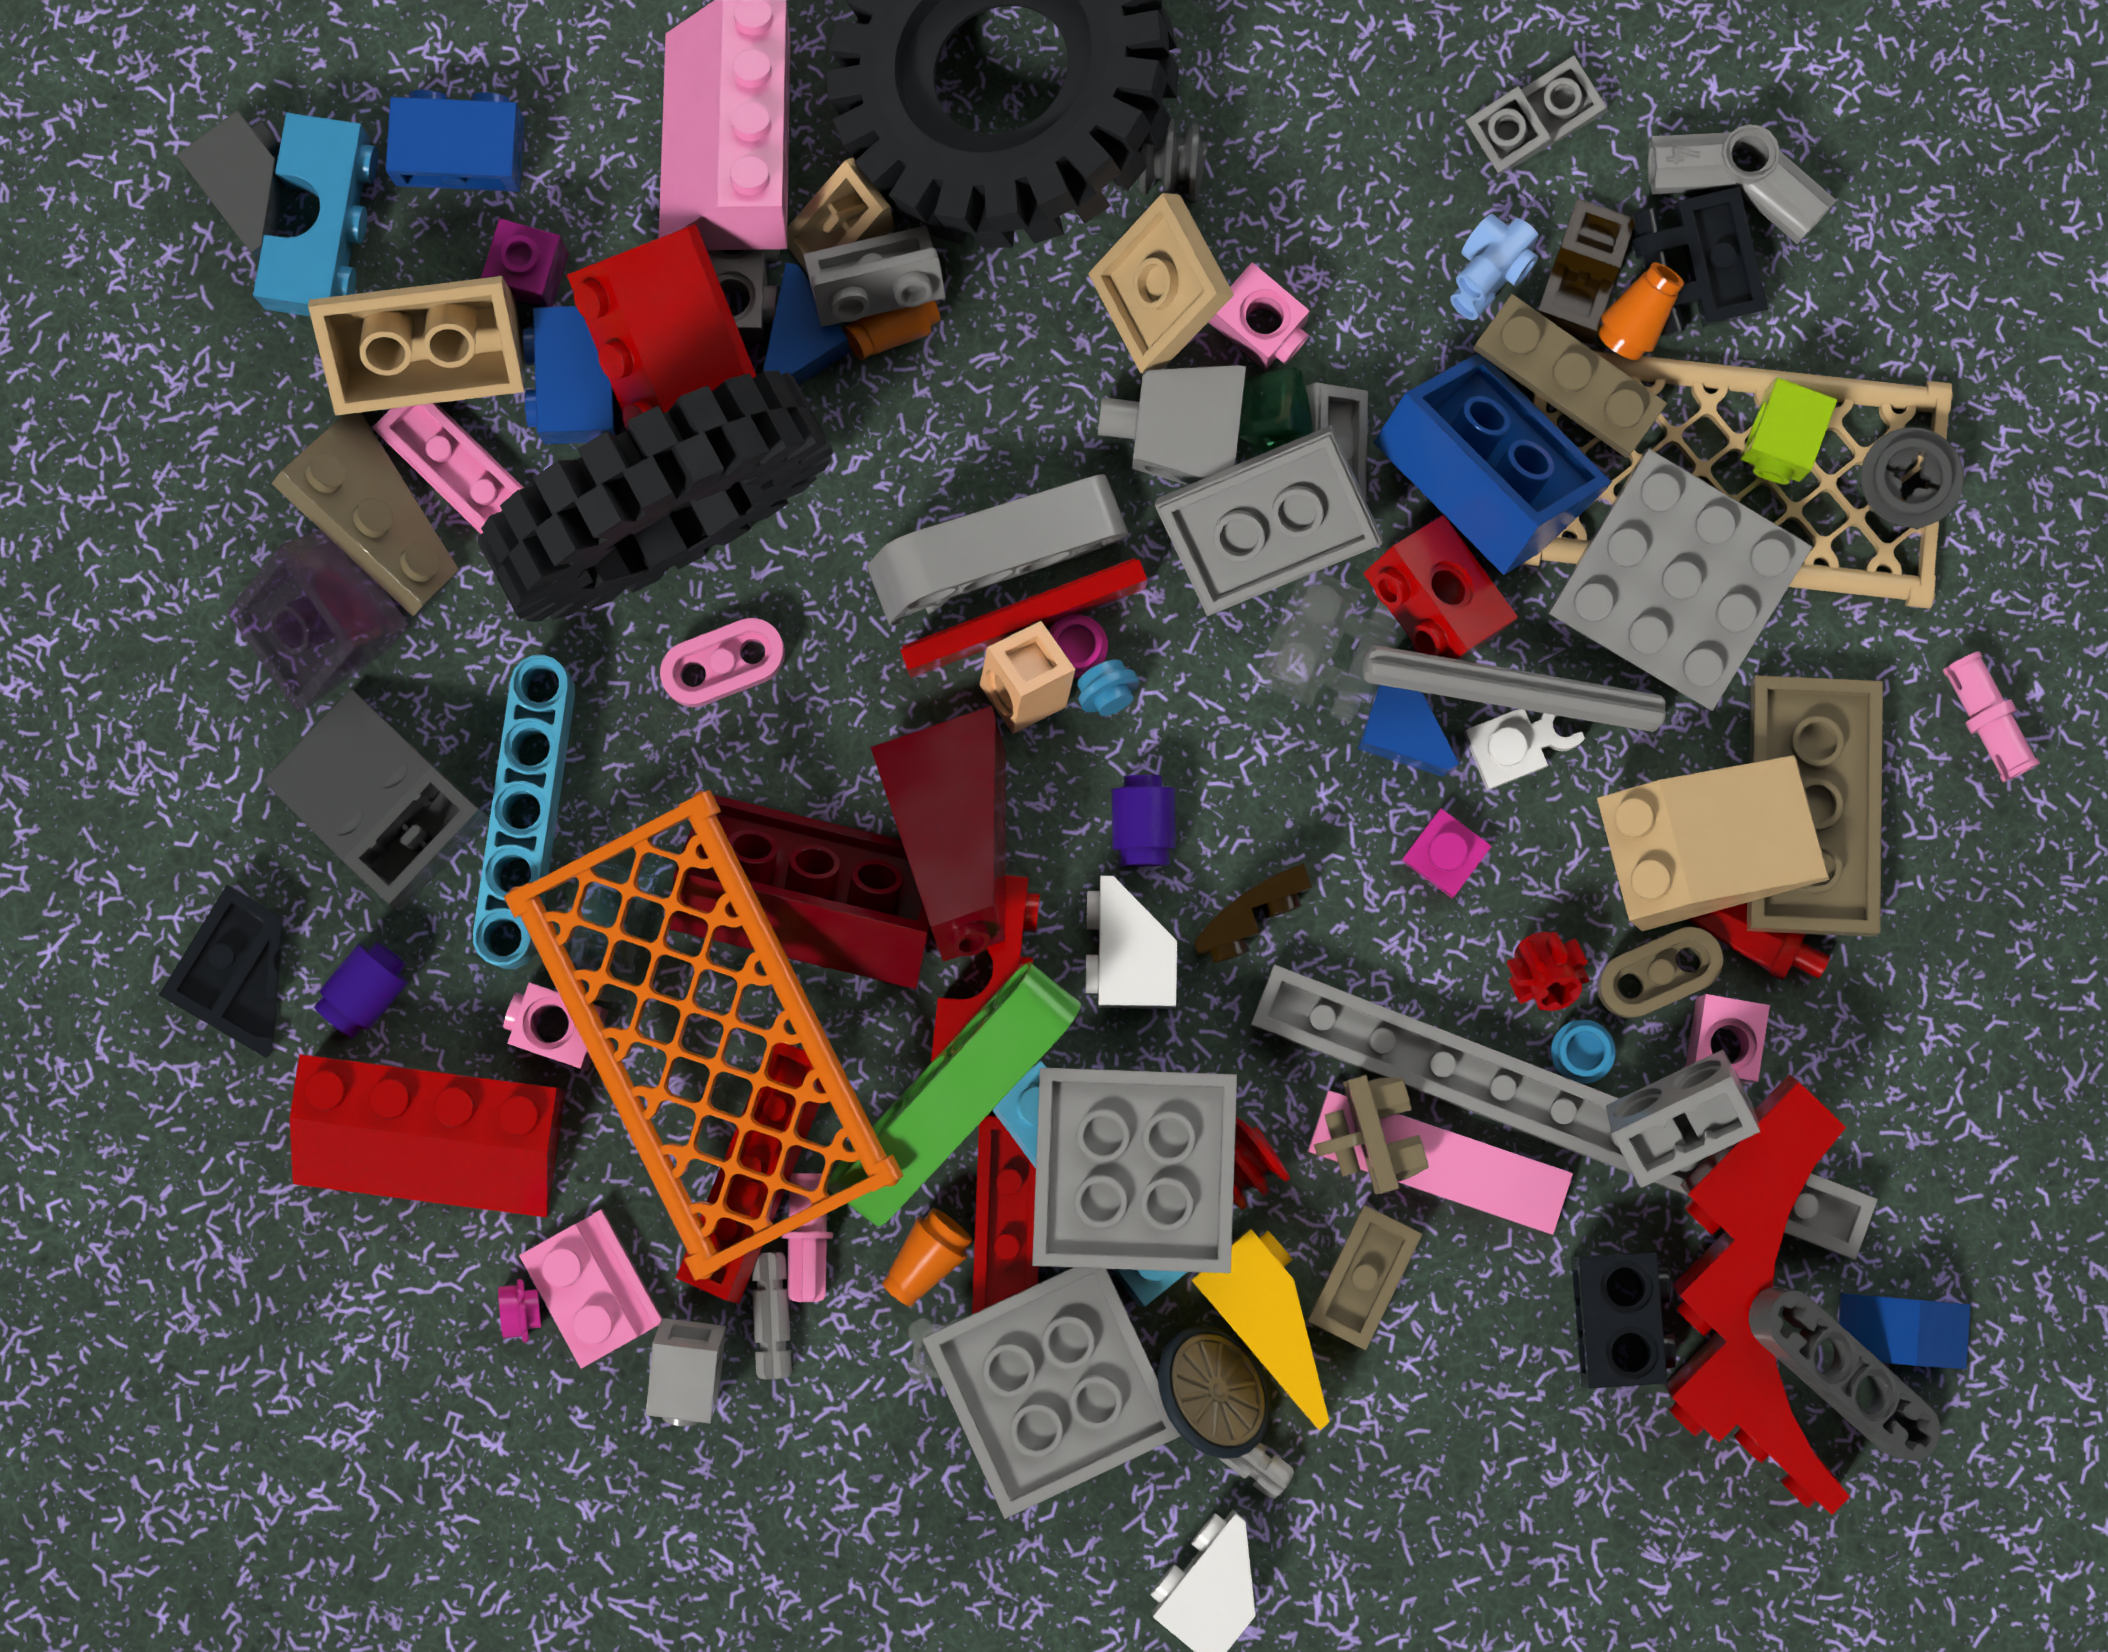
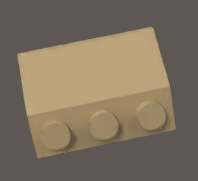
(420, 345)

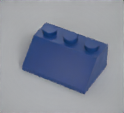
(1490, 461)

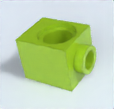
(1787, 431)

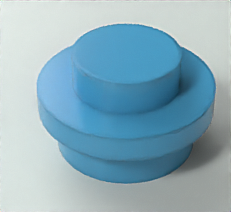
(1107, 688)
(1582, 1051)

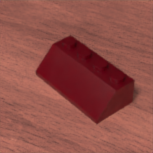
(826, 889)

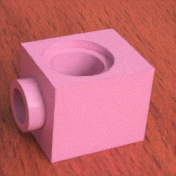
(1258, 291)
(1743, 1018)
(523, 1019)

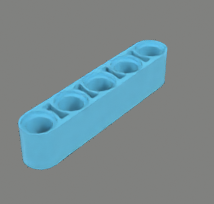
(517, 781)

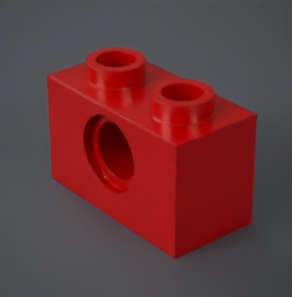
(1440, 592)

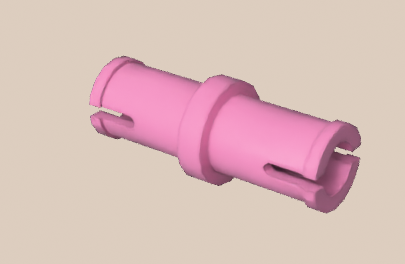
(1991, 716)

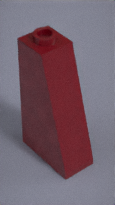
(952, 821)

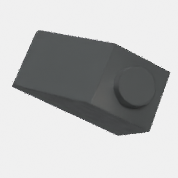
(238, 175)

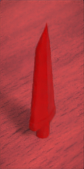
(1767, 949)

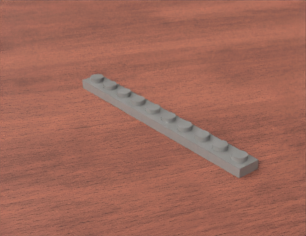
(1508, 1091)

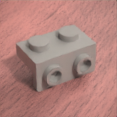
(874, 276)

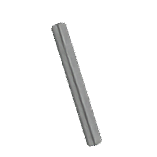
(1513, 688)

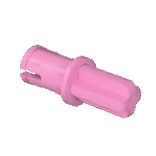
(806, 1246)

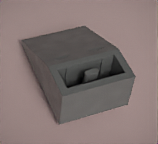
(375, 800)

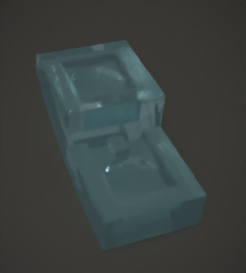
(602, 907)

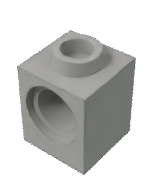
(685, 1371)

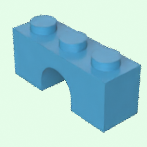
(332, 163)

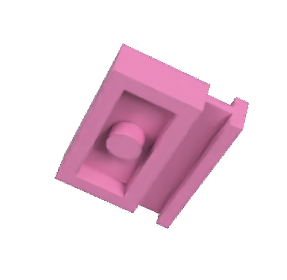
(591, 1288)

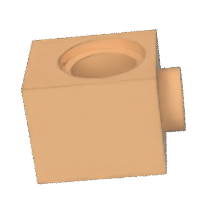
(1027, 677)

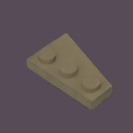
(368, 511)

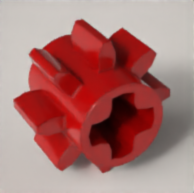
(1548, 971)

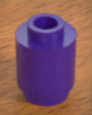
(1143, 821)
(361, 988)

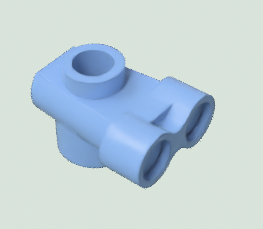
(1496, 256)

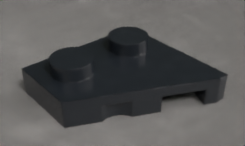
(233, 971)

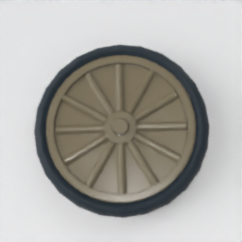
(1214, 1392)

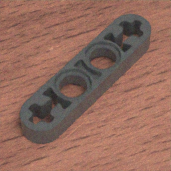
(1849, 1367)

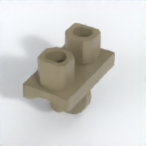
(1368, 1104)

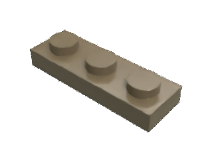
(1569, 376)

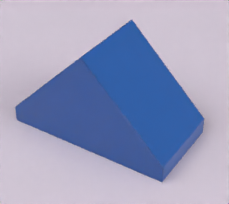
(796, 337)
(1406, 732)
(1908, 1329)

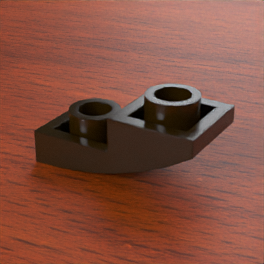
(1229, 930)

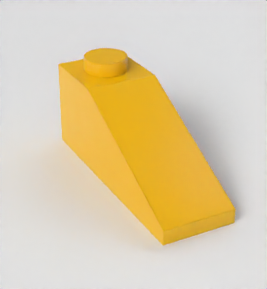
(1266, 1314)

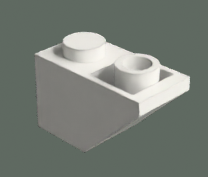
(1135, 952)
(1214, 1594)

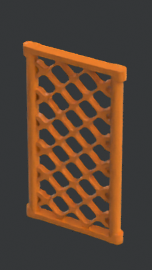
(527, 904)

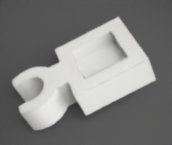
(1513, 746)

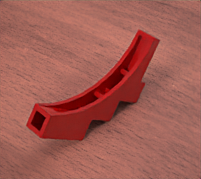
(1733, 1375)

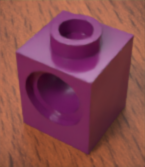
(528, 262)

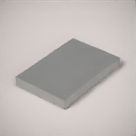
(1269, 521)

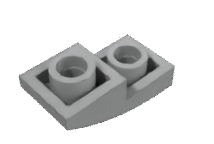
(1537, 115)

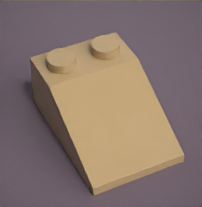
(1711, 840)

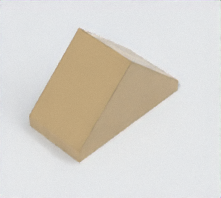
(840, 213)

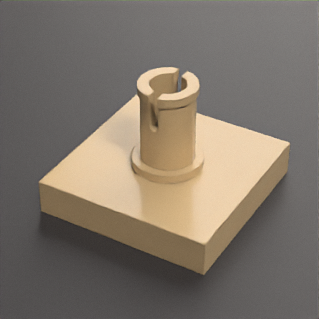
(1160, 283)

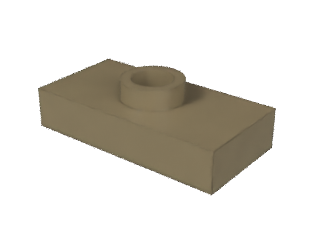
(1364, 1277)

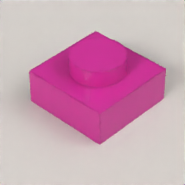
(1446, 853)

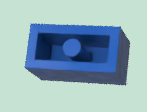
(455, 142)
(571, 392)

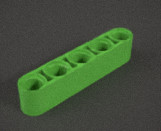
(963, 1086)

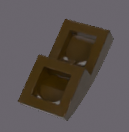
(1585, 269)

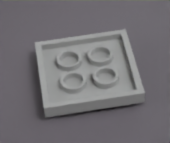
(1679, 579)
(1135, 1170)
(1051, 1387)

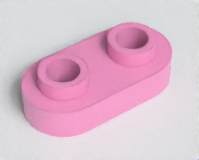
(721, 658)

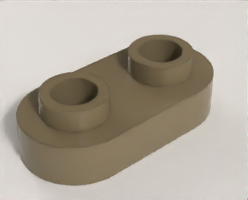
(1658, 972)

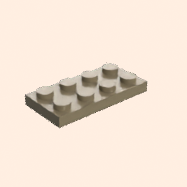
(1838, 749)

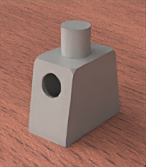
(1183, 421)

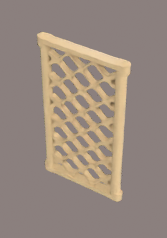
(1933, 398)

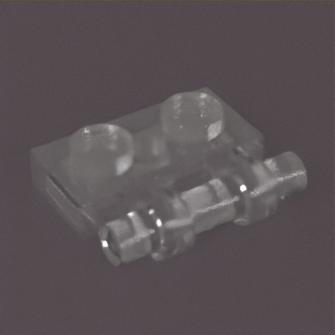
(1308, 639)

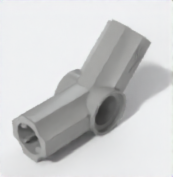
(1706, 165)

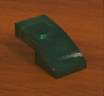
(1274, 410)

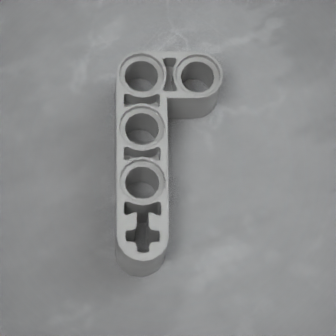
(994, 546)

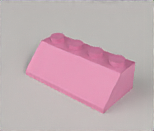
(727, 125)

